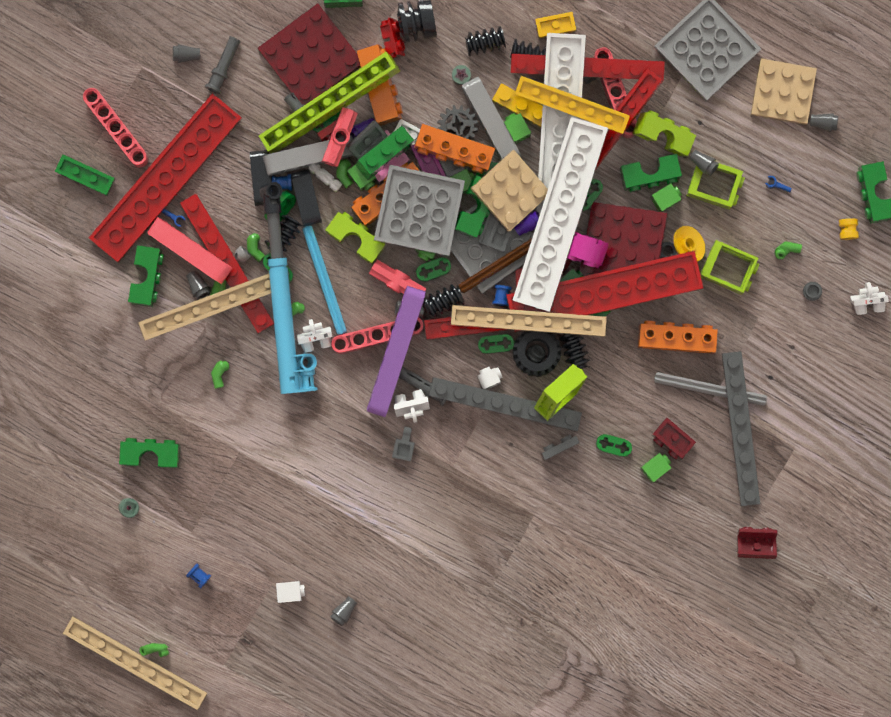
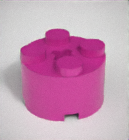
(587, 249)

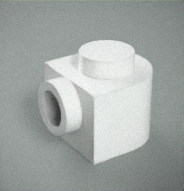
(489, 377)

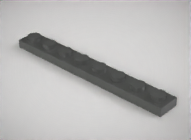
(500, 403)
(741, 428)

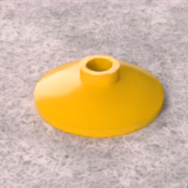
(687, 240)

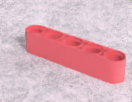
(615, 83)
(109, 121)
(189, 250)
(368, 340)

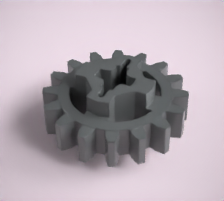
(466, 124)

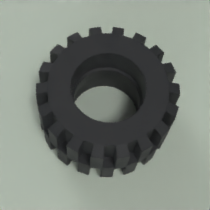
(529, 367)

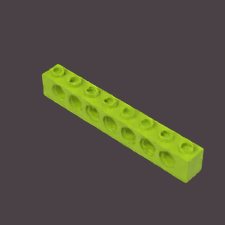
(329, 103)

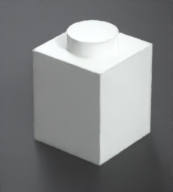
(290, 591)

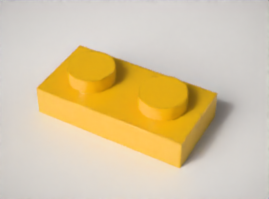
(559, 23)

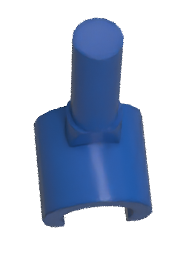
(778, 185)
(173, 217)

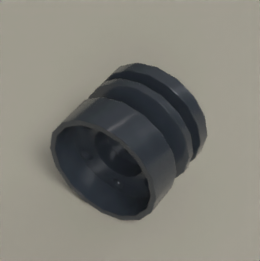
(416, 20)

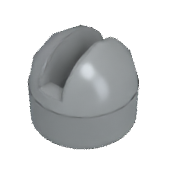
(242, 254)

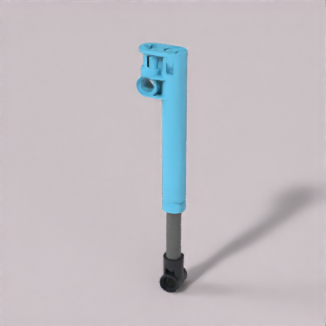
(292, 373)

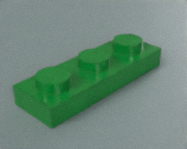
(84, 175)

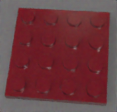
(310, 55)
(631, 232)

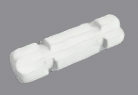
(325, 177)

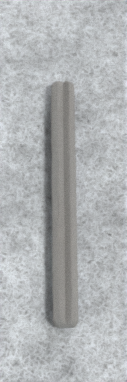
(704, 387)

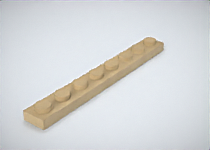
(205, 307)
(529, 321)
(135, 663)

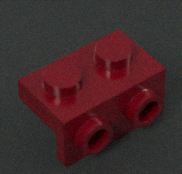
(673, 439)
(757, 543)

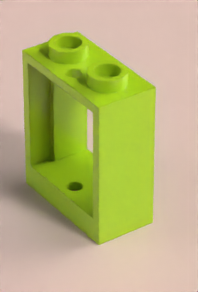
(733, 198)
(752, 268)
(560, 392)

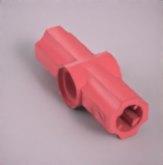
(344, 126)
(393, 278)

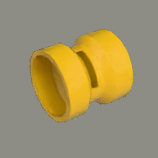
(848, 229)

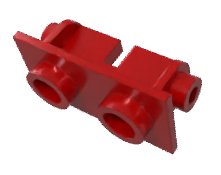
(391, 30)

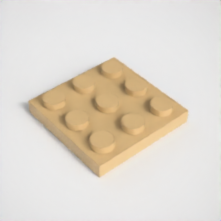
(783, 91)
(510, 190)

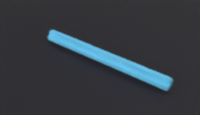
(324, 280)

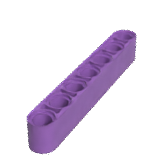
(396, 351)

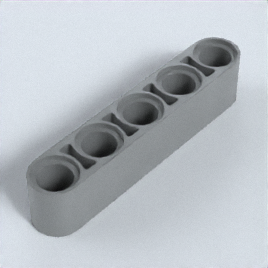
(489, 117)
(300, 157)

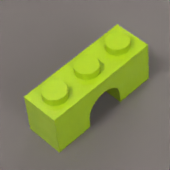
(678, 138)
(343, 226)

